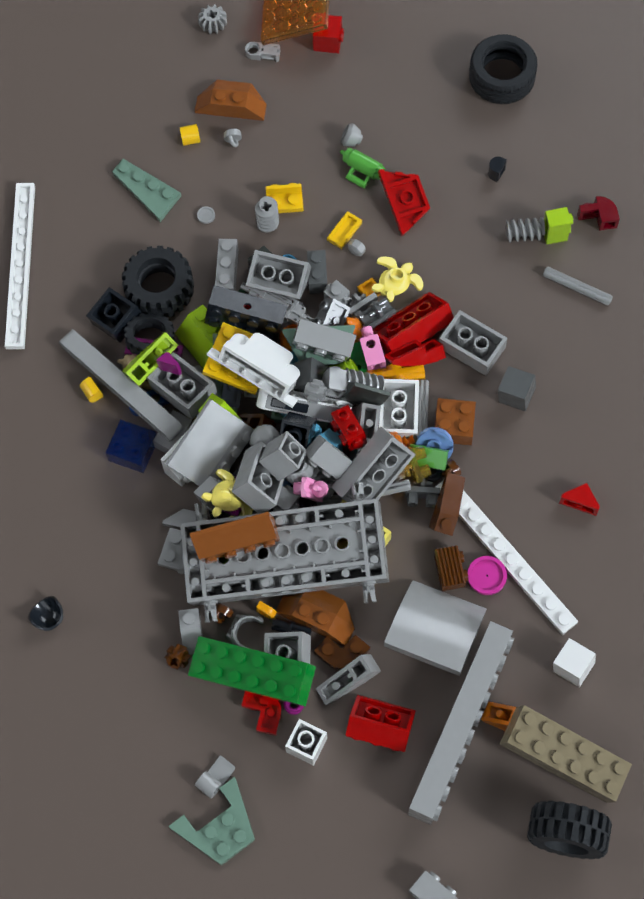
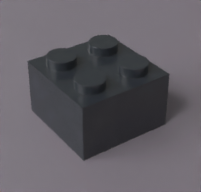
(112, 314)

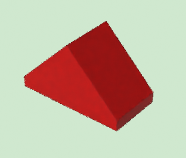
(581, 499)

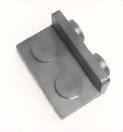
(332, 313)

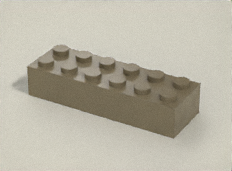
(565, 754)

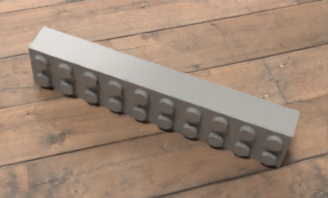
(459, 725)

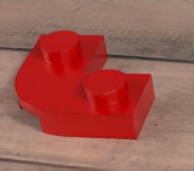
(269, 710)

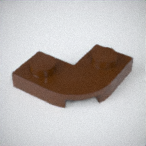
(338, 657)

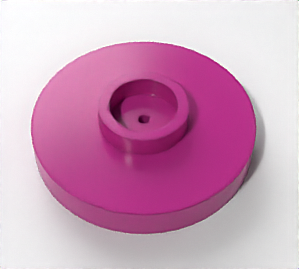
(487, 575)

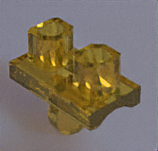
(419, 472)

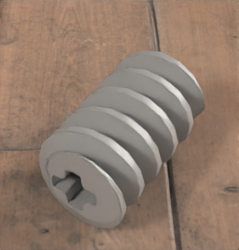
(267, 214)
(525, 229)
(365, 378)

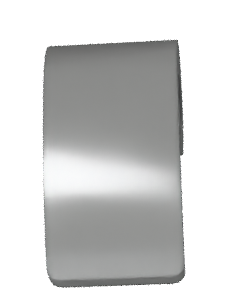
(216, 777)

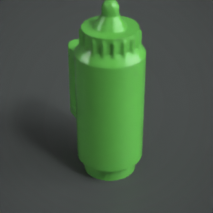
(363, 164)

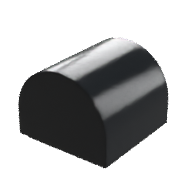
(496, 168)

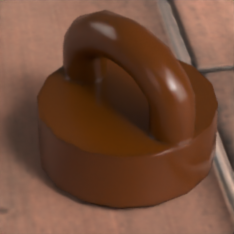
(452, 467)
(223, 610)

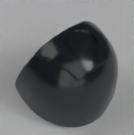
(46, 614)

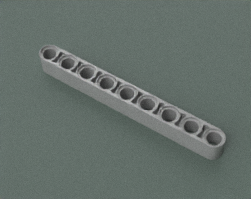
(121, 385)

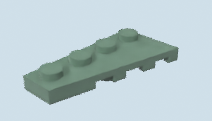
(152, 192)

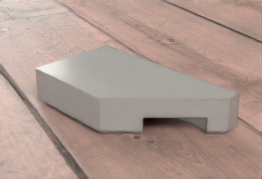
(181, 516)

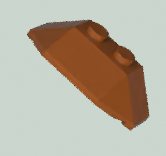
(231, 100)
(319, 611)

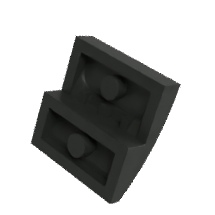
(360, 393)

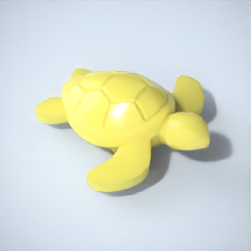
(395, 279)
(223, 497)

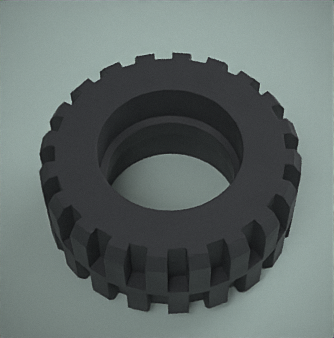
(154, 261)
(569, 830)

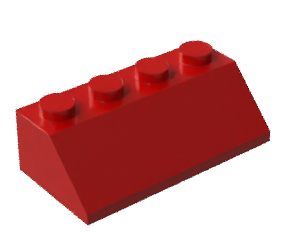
(414, 322)

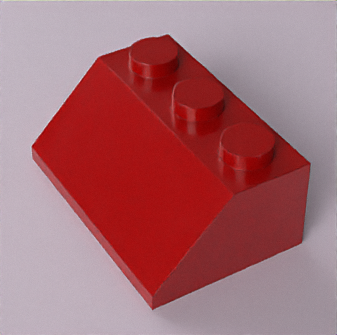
(380, 723)

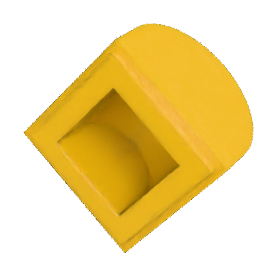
(190, 134)
(91, 390)

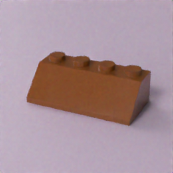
(235, 537)

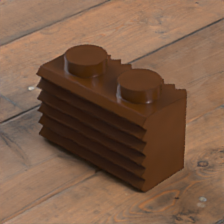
(449, 568)

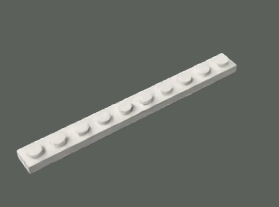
(20, 266)
(515, 565)

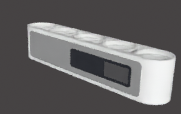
(321, 411)

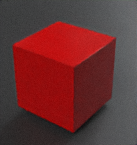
(331, 38)

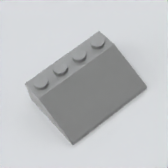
(210, 444)

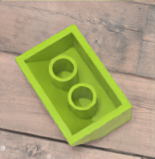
(197, 335)

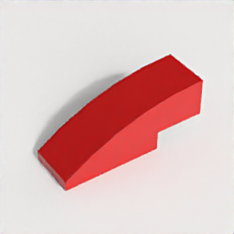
(416, 353)

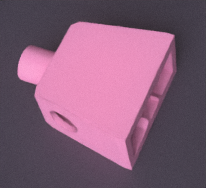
(373, 356)

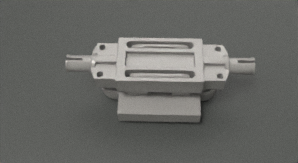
(295, 308)

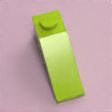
(145, 362)

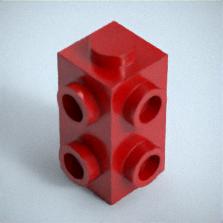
(348, 427)

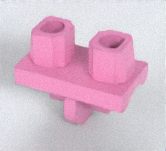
(311, 489)

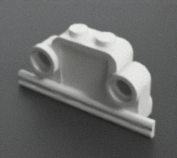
(260, 363)

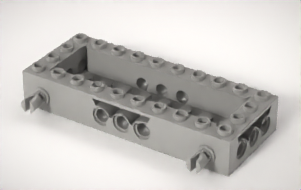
(285, 569)

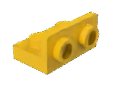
(287, 197)

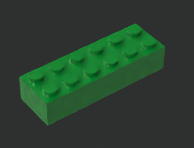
(252, 671)

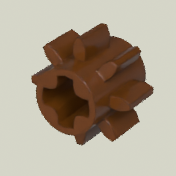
(177, 656)

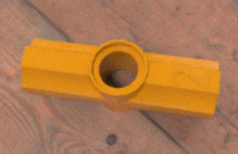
(401, 372)

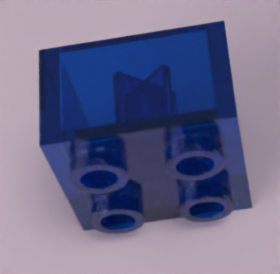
(131, 446)

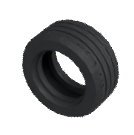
(503, 47)

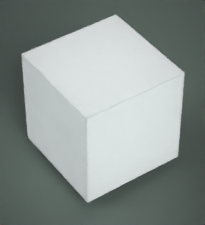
(574, 662)
(306, 742)

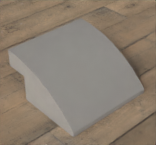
(435, 627)

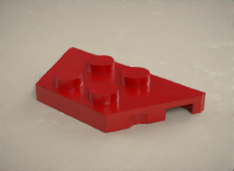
(405, 198)

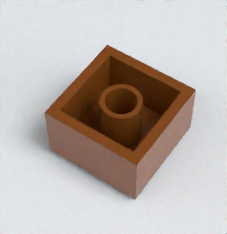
(457, 419)

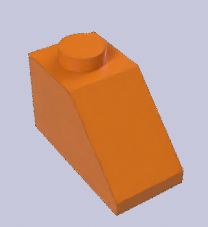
(498, 715)

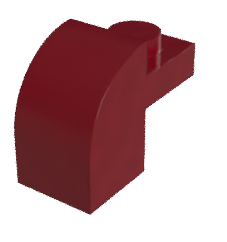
(603, 210)

